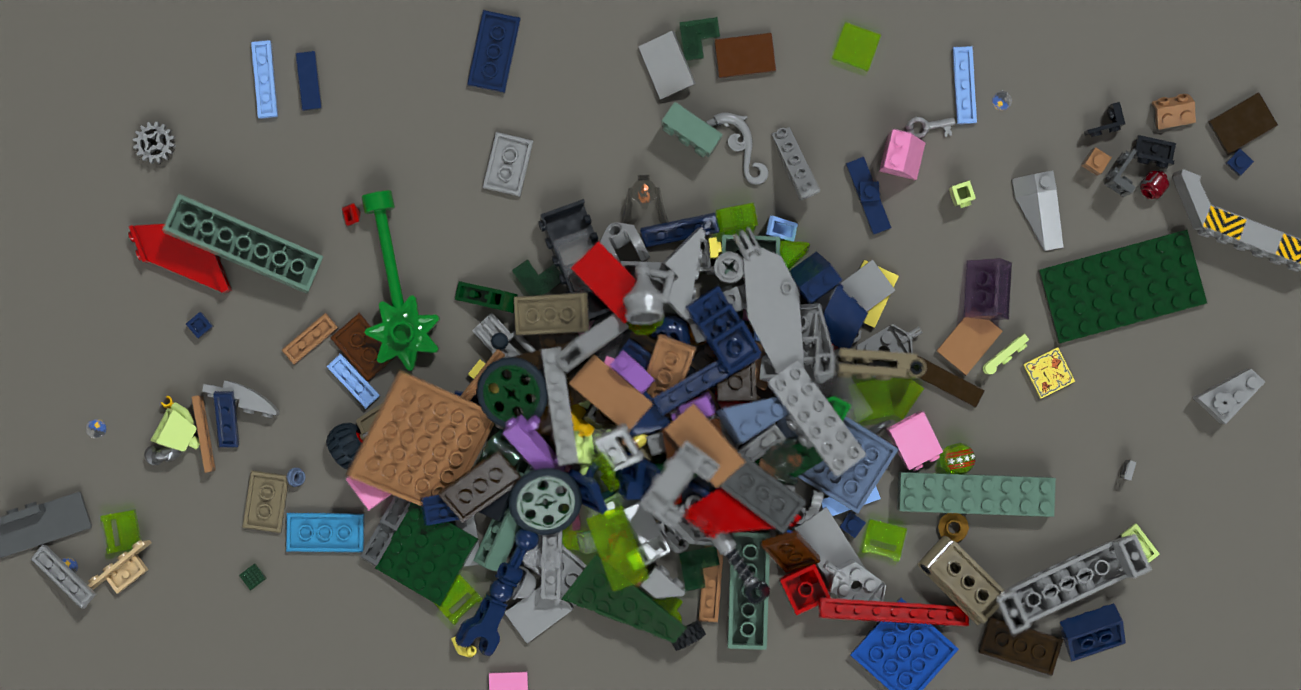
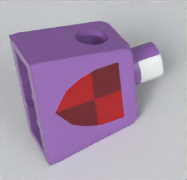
(702, 401)

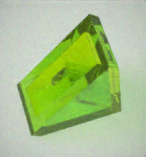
(793, 251)

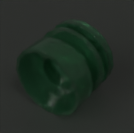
(507, 450)

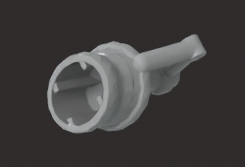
(644, 301)

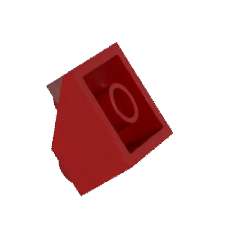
(804, 588)

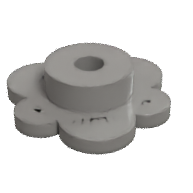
(1230, 402)

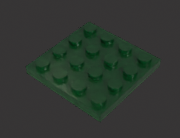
(427, 556)

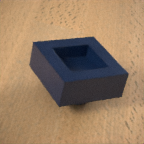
(1239, 162)
(869, 191)
(199, 325)
(852, 524)

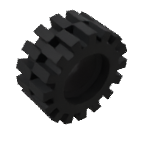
(691, 634)

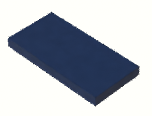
(494, 51)

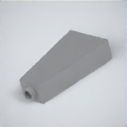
(590, 342)

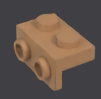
(1174, 111)

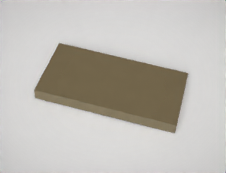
(551, 314)

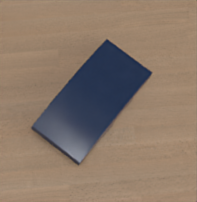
(723, 329)

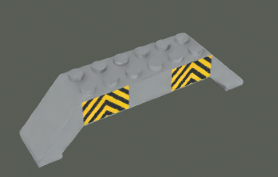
(1234, 228)

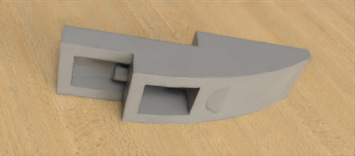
(248, 398)

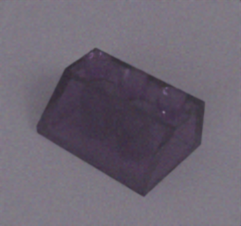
(987, 289)

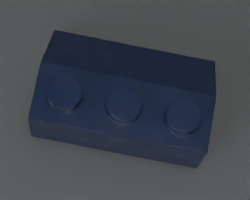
(1093, 632)

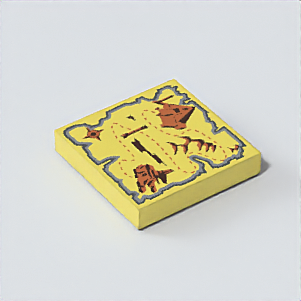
(1048, 372)

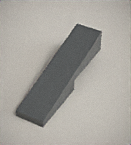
(382, 535)

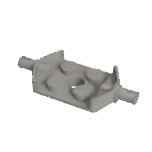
(893, 338)
(844, 575)

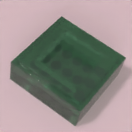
(252, 576)

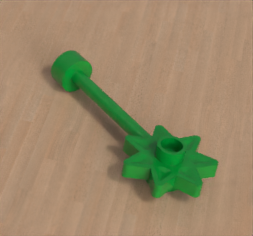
(402, 329)

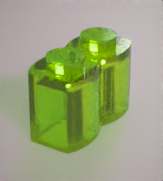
(737, 218)

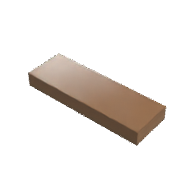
(310, 338)

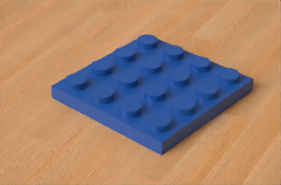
(904, 654)

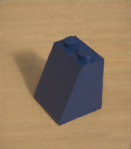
(814, 277)

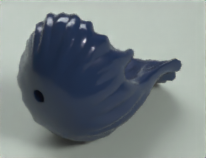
(674, 328)

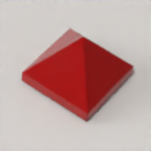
(351, 214)

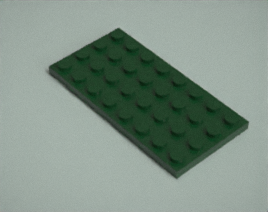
(1122, 286)

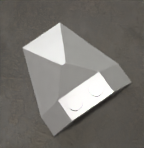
(817, 347)

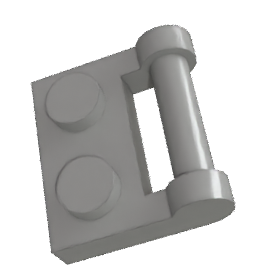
(614, 452)

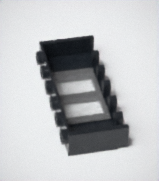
(571, 237)

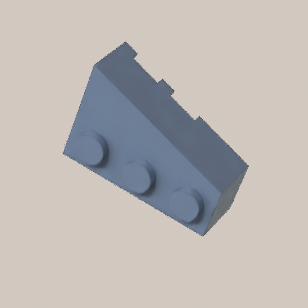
(751, 418)

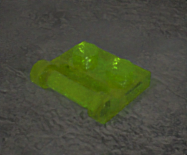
(127, 530)
(884, 533)
(457, 591)

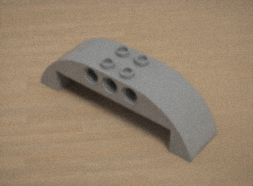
(1071, 581)

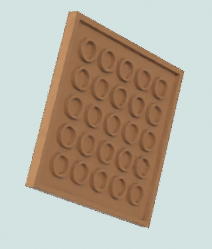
(420, 440)

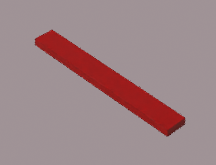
(892, 612)

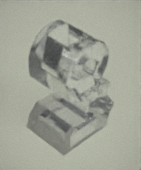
(535, 559)

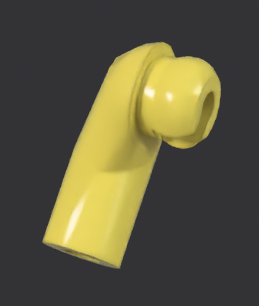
(464, 651)

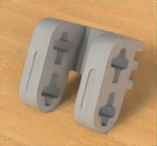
(620, 234)
(814, 504)
(682, 532)

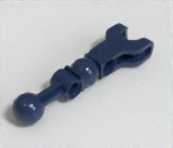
(493, 606)

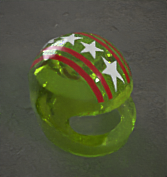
(957, 458)

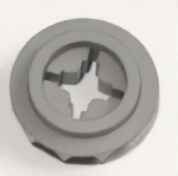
(728, 258)

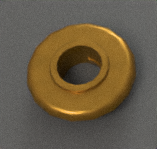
(953, 517)

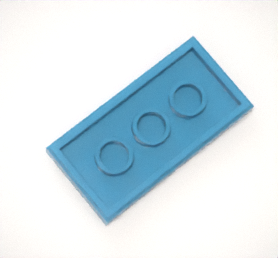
(325, 532)

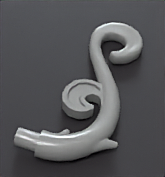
(746, 145)

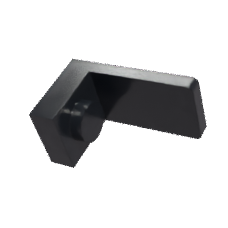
(1116, 115)

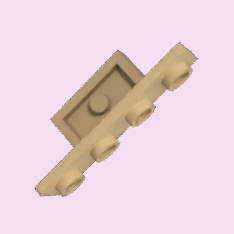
(124, 571)

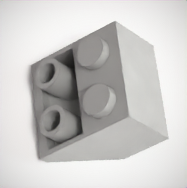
(661, 584)

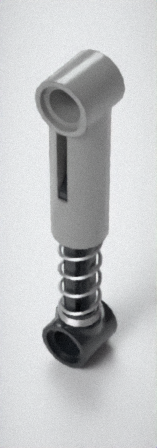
(726, 546)

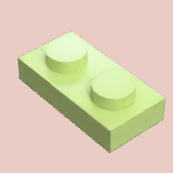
(1148, 548)

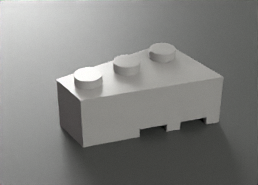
(1240, 386)

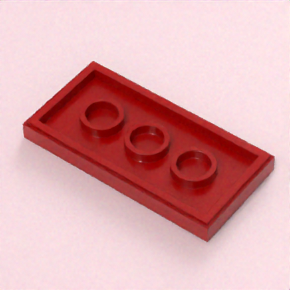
(605, 278)

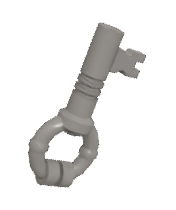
(945, 123)

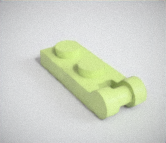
(1005, 354)

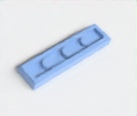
(264, 79)
(964, 85)

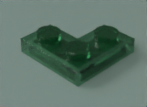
(693, 32)
(535, 283)
(693, 564)

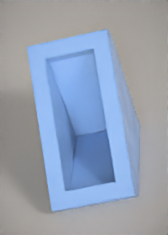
(781, 228)

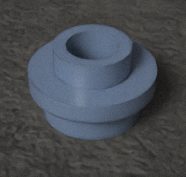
(299, 479)

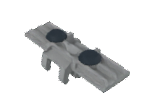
(497, 336)

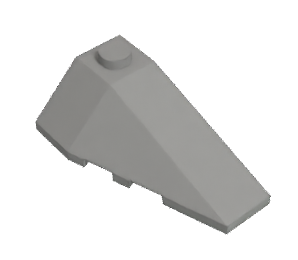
(1040, 206)

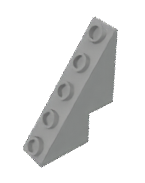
(795, 164)
(684, 263)

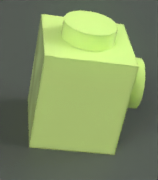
(962, 194)

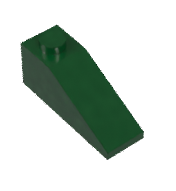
(485, 296)

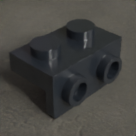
(1154, 151)

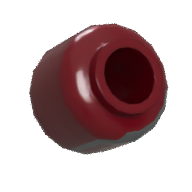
(1154, 184)

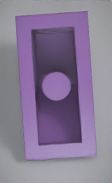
(632, 372)

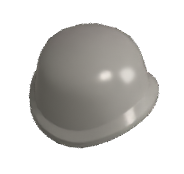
(525, 586)

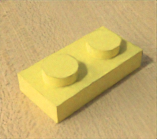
(714, 248)

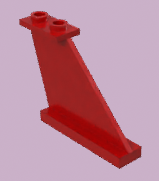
(178, 256)
(725, 514)

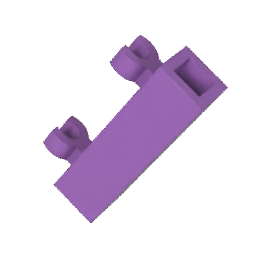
(530, 443)

